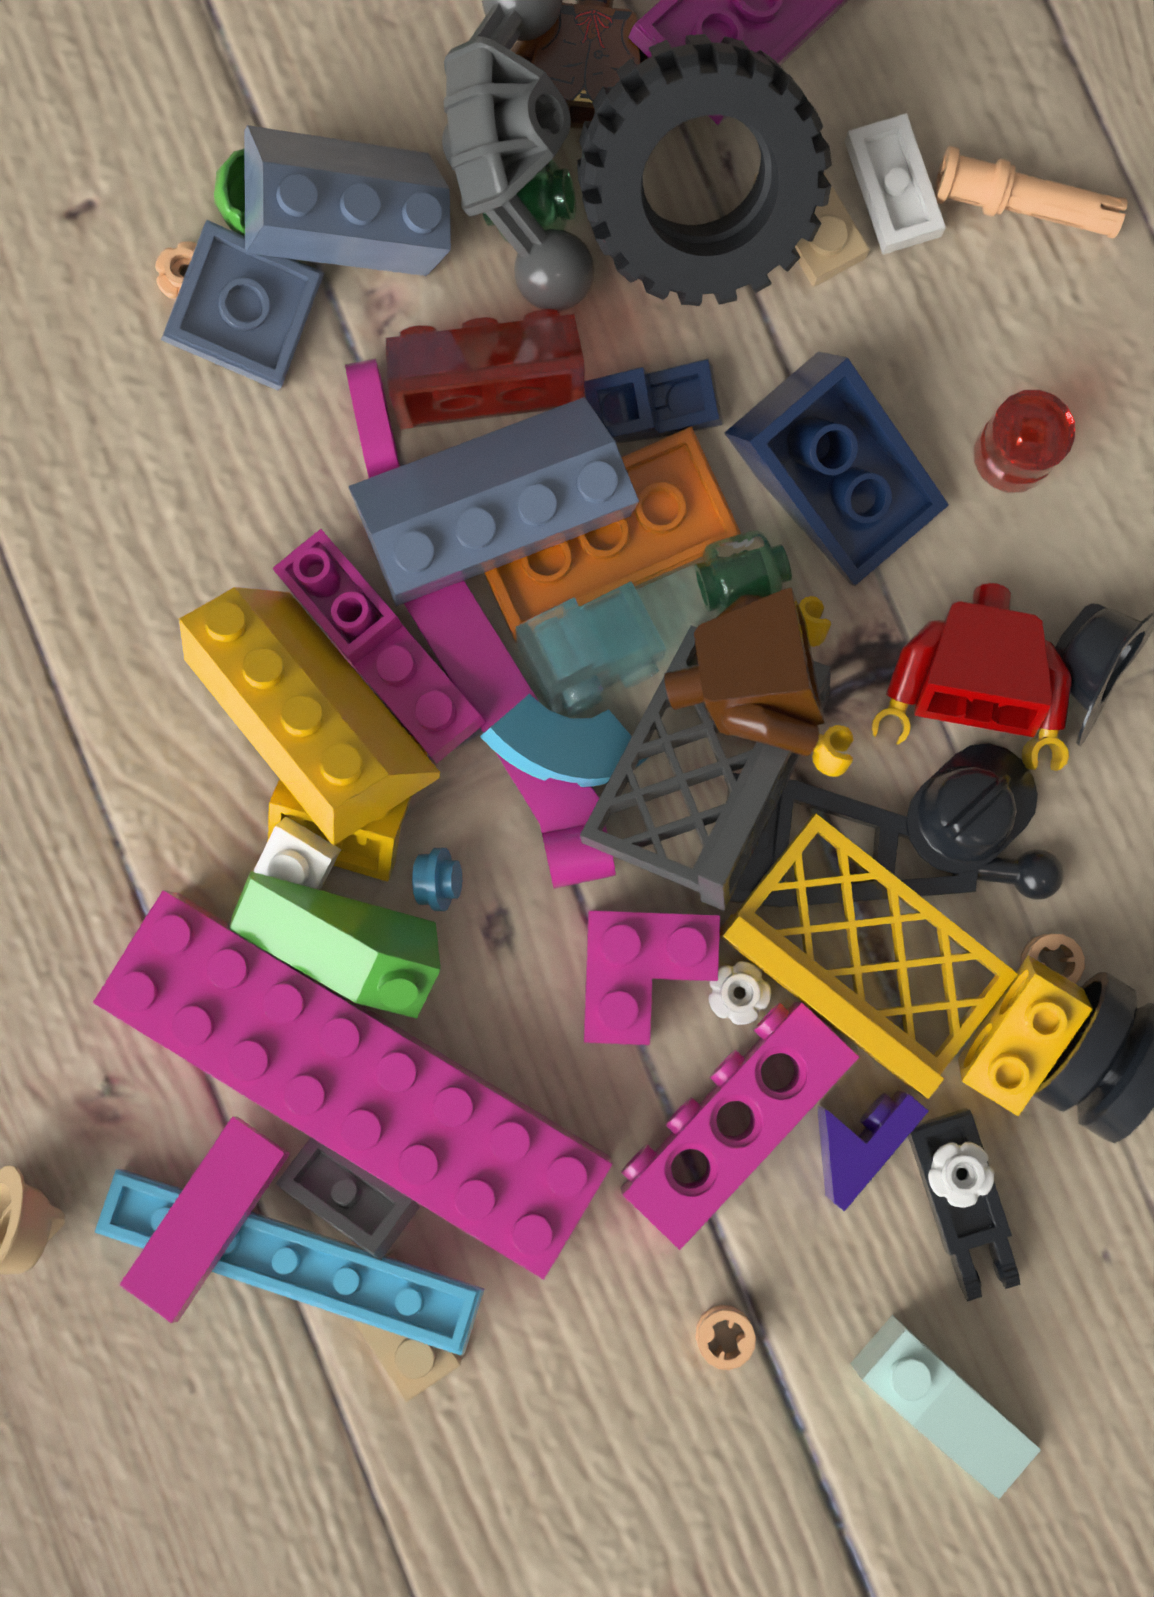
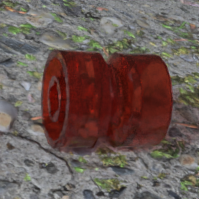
(1021, 456)

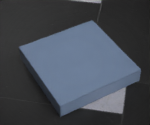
(241, 307)

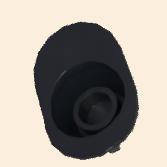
(1097, 653)
(971, 808)

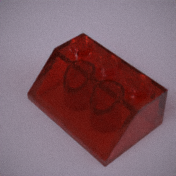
(484, 369)

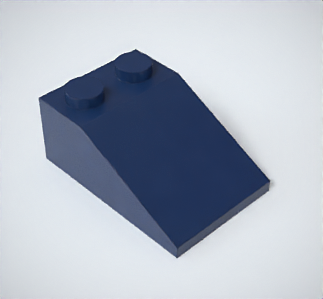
(837, 465)

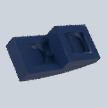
(657, 403)

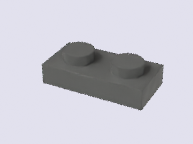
(348, 1198)

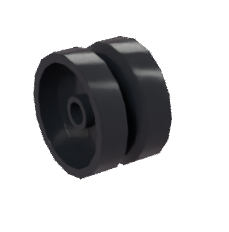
(1107, 1063)

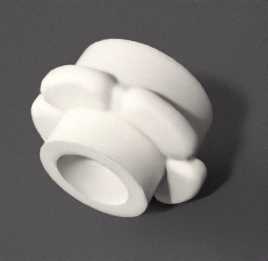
(756, 997)
(943, 1173)

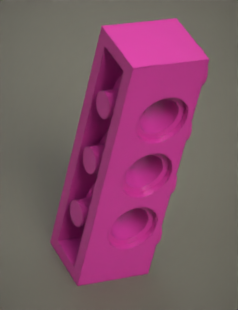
(682, 1207)

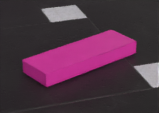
(204, 1219)

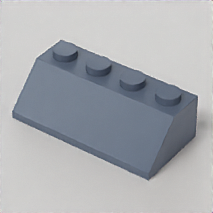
(494, 500)

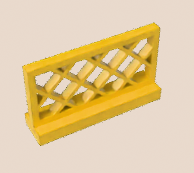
(835, 1001)

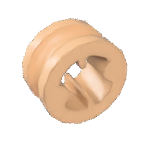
(1051, 942)
(745, 1340)

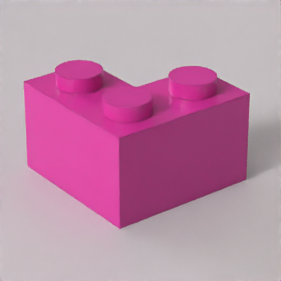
(628, 953)

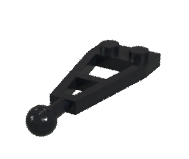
(1034, 874)

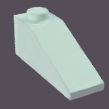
(944, 1407)

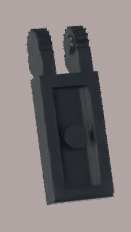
(964, 1226)

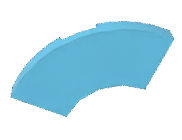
(559, 746)

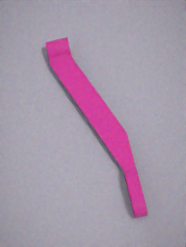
(481, 664)

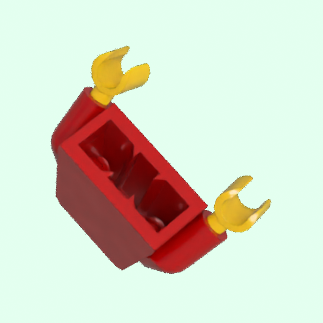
(987, 673)

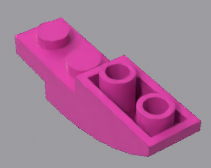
(379, 646)

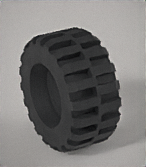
(760, 231)

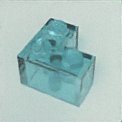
(590, 647)

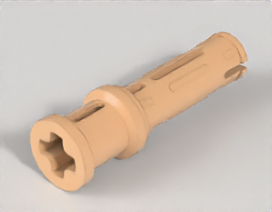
(1001, 188)

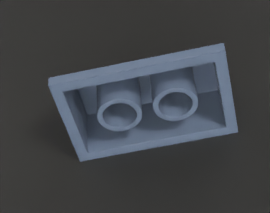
(344, 202)

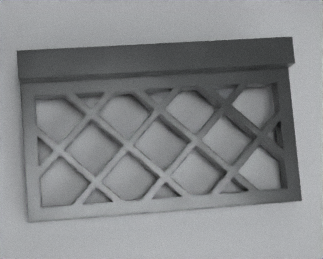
(738, 821)

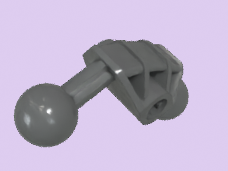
(501, 133)

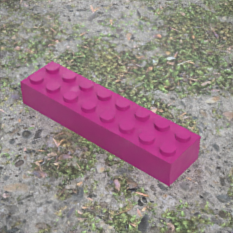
(355, 1083)

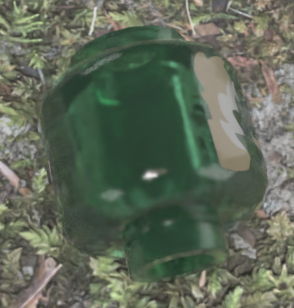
(740, 567)

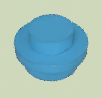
(436, 879)

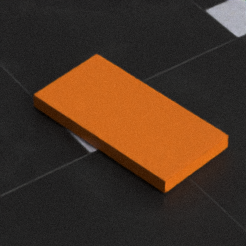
(667, 531)

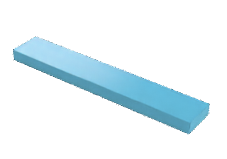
(311, 1268)

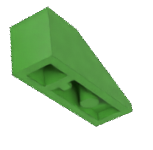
(344, 943)

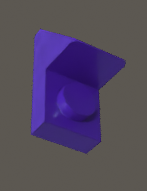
(854, 1160)

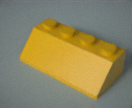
(304, 708)

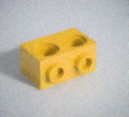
(1023, 1035)

